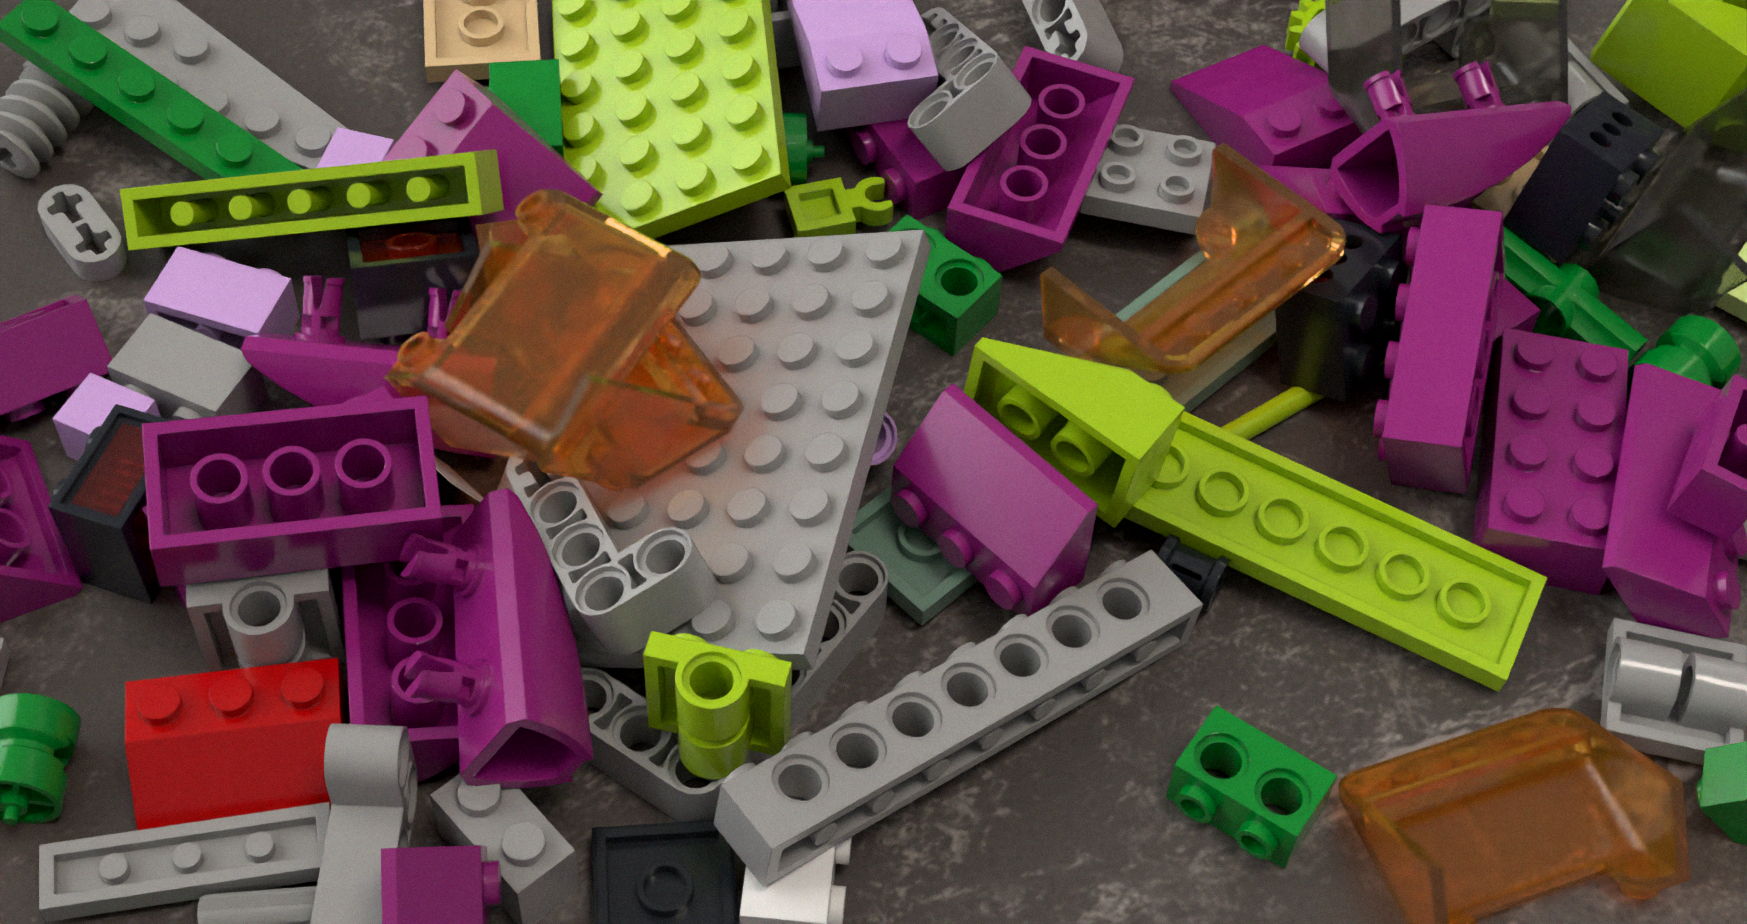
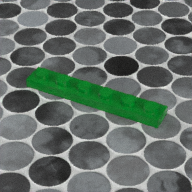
(135, 93)

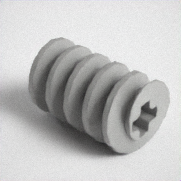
(36, 120)

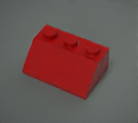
(231, 740)

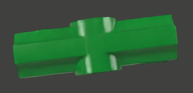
(1566, 299)

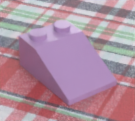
(862, 59)

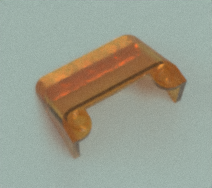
(1259, 252)
(566, 305)
(1517, 817)

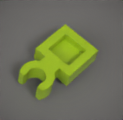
(829, 209)

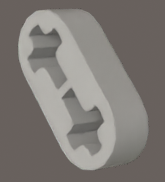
(92, 227)

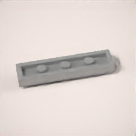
(181, 862)

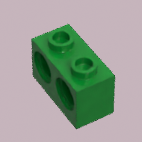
(955, 294)
(1259, 774)

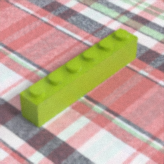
(312, 200)

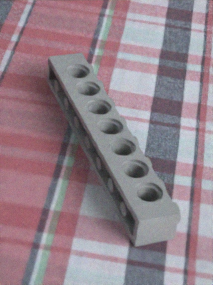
(1008, 690)

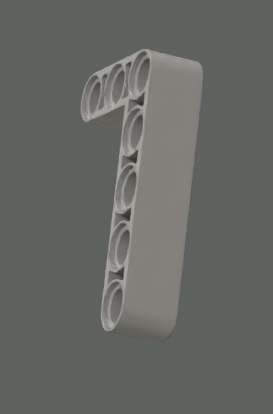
(659, 772)

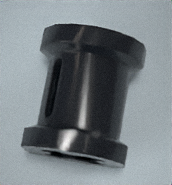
(1212, 570)

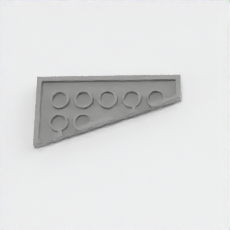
(215, 72)

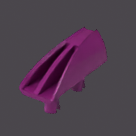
(1438, 155)
(326, 366)
(514, 648)

